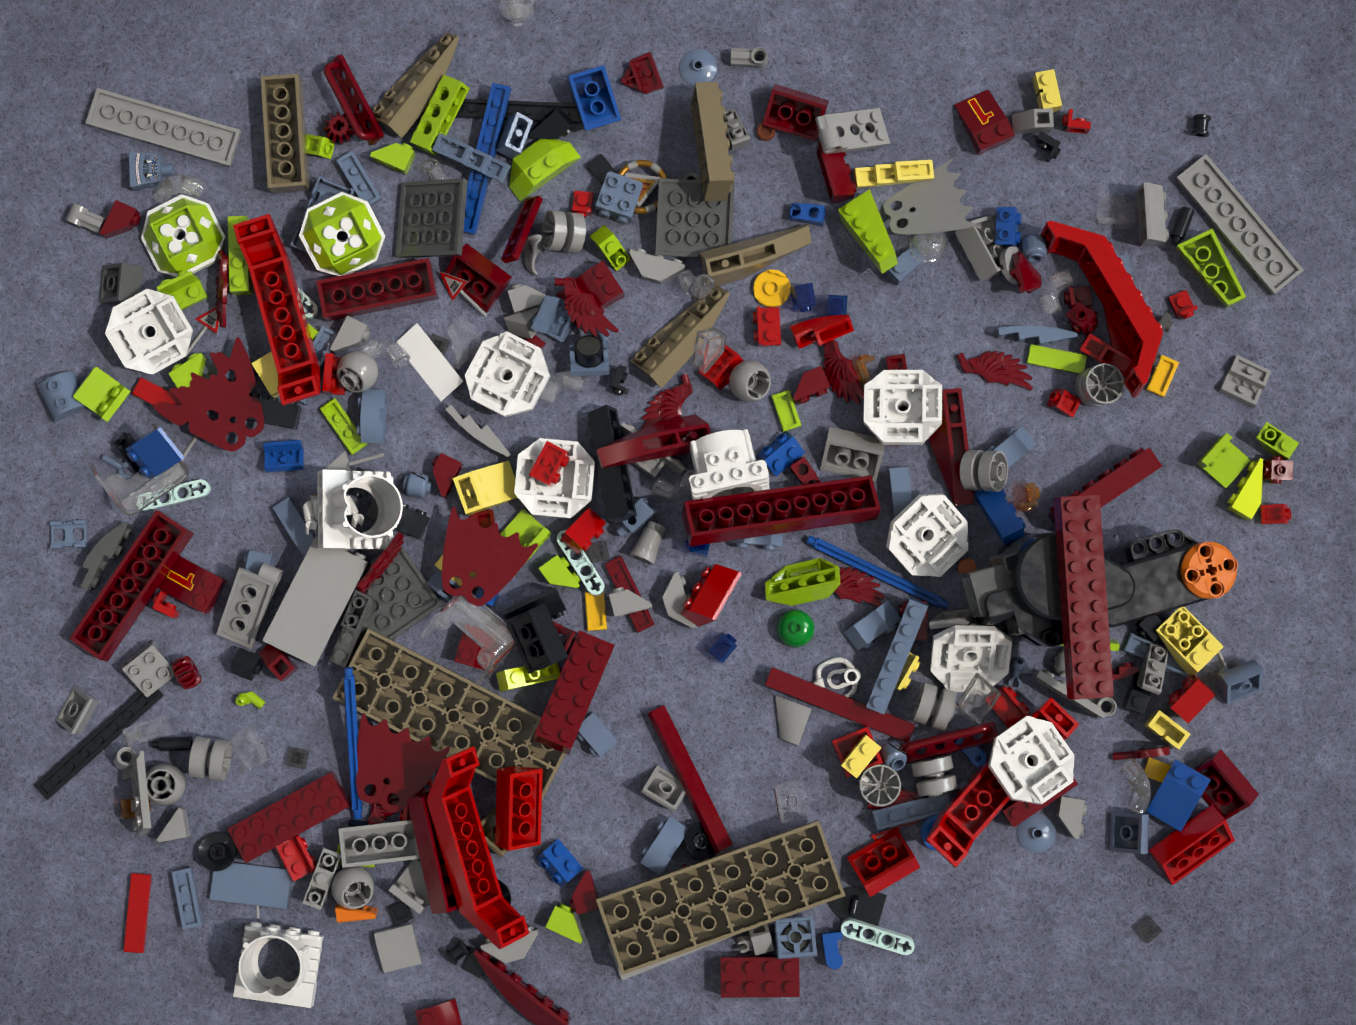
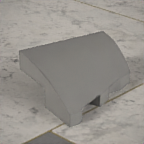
(791, 719)

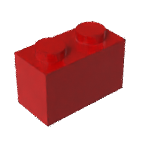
(583, 530)

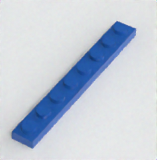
(487, 143)

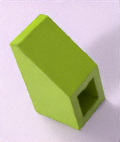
(610, 247)
(182, 372)
(1276, 441)
(558, 574)

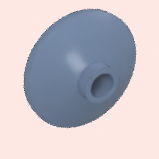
(691, 73)
(1026, 831)

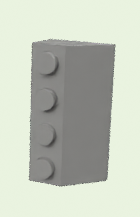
(378, 843)

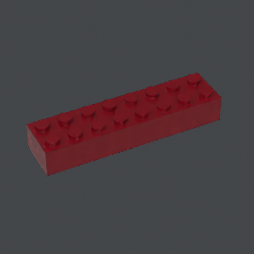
(131, 586)

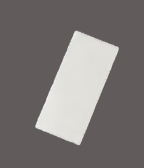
(430, 362)

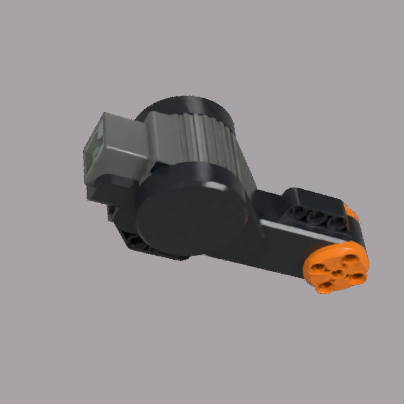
(1024, 589)

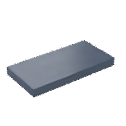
(252, 885)

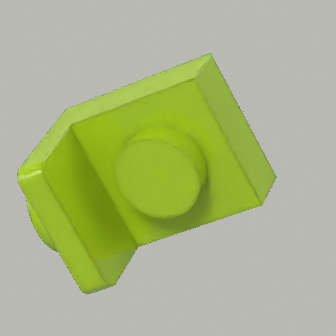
(319, 146)

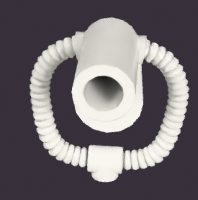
(851, 676)

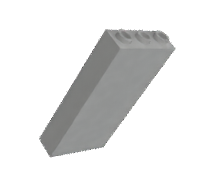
(315, 602)

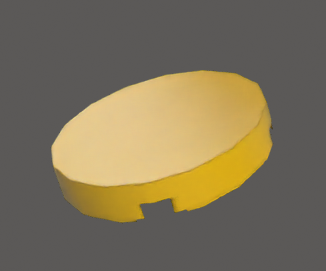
(766, 291)

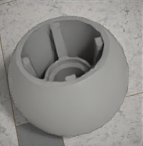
(357, 371)
(750, 381)
(155, 792)
(349, 891)

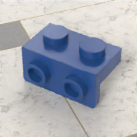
(1007, 226)
(781, 453)
(283, 456)
(559, 863)

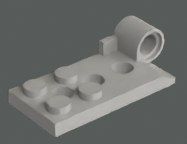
(847, 141)
(265, 586)
(1091, 705)
(136, 772)

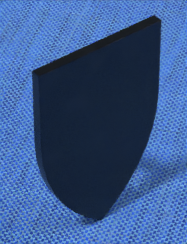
(859, 905)

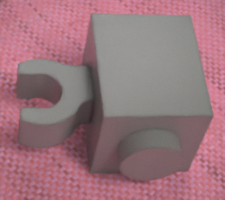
(759, 939)

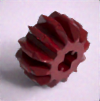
(333, 125)
(186, 672)

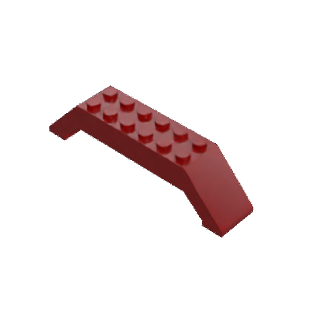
(1116, 292)
(280, 309)
(984, 797)
(468, 854)

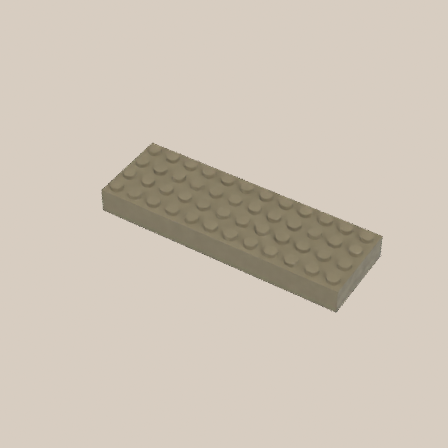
(446, 707)
(720, 897)

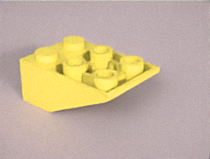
(486, 487)
(1188, 641)

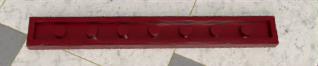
(839, 704)
(690, 779)

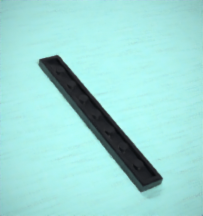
(533, 110)
(96, 743)

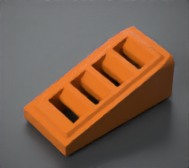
(362, 913)

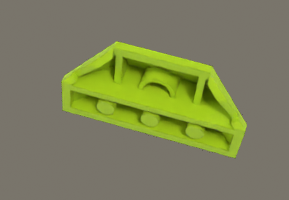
(539, 165)
(803, 582)

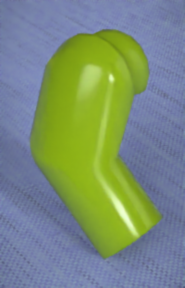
(248, 698)

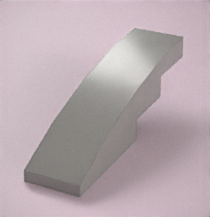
(482, 435)

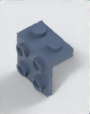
(618, 197)
(552, 318)

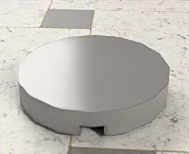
(1007, 260)

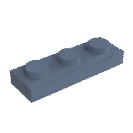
(358, 178)
(187, 898)

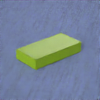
(786, 410)

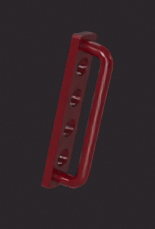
(337, 66)
(989, 733)

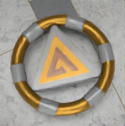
(649, 182)

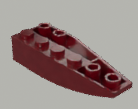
(656, 441)
(950, 444)
(522, 996)

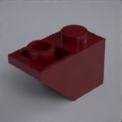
(812, 383)
(278, 662)

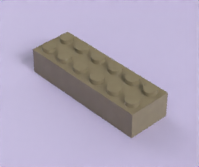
(284, 133)
(711, 141)

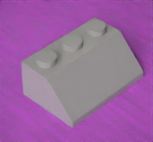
(1152, 215)
(981, 247)
(852, 454)

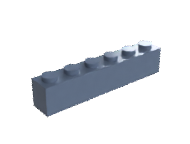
(896, 655)

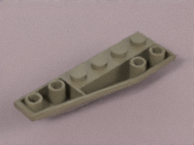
(413, 91)
(747, 257)
(676, 341)

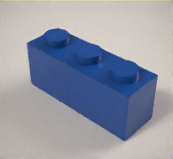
(1001, 515)

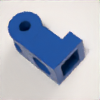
(807, 213)
(975, 754)
(831, 952)

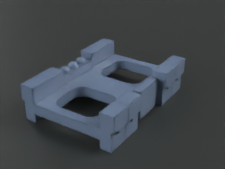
(68, 527)

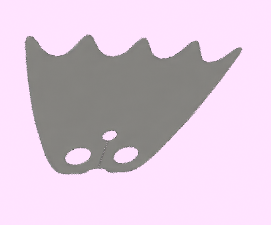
(935, 204)

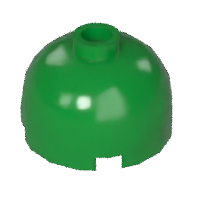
(795, 628)

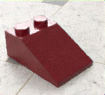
(601, 284)

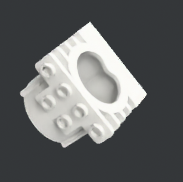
(726, 465)
(333, 527)
(254, 986)

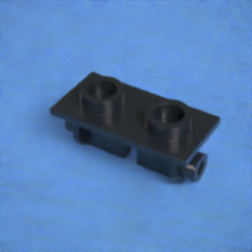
(122, 443)

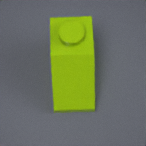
(395, 156)
(565, 923)

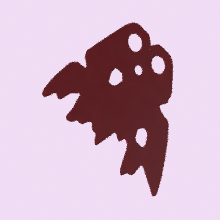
(221, 396)

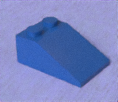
(594, 98)
(154, 453)
(1178, 795)

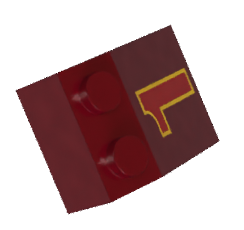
(984, 122)
(193, 585)

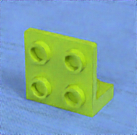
(185, 288)
(101, 393)
(1223, 461)
(529, 530)

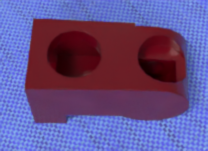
(804, 472)

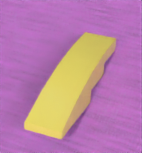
(894, 173)

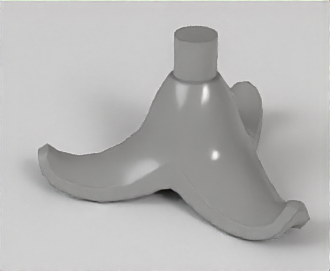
(532, 248)

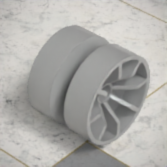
(563, 231)
(1099, 385)
(984, 470)
(940, 710)
(210, 758)
(933, 770)
(880, 785)

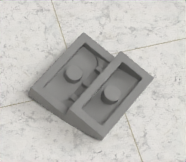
(1245, 381)
(397, 947)

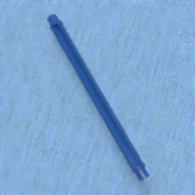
(877, 572)
(352, 739)

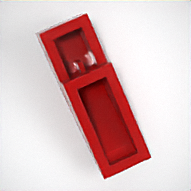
(821, 329)
(1106, 353)

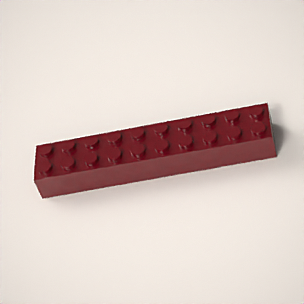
(780, 510)
(1083, 597)

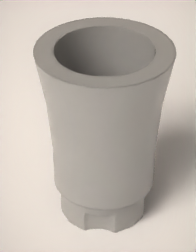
(648, 543)

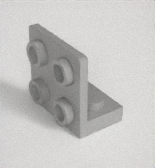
(148, 669)
(412, 887)

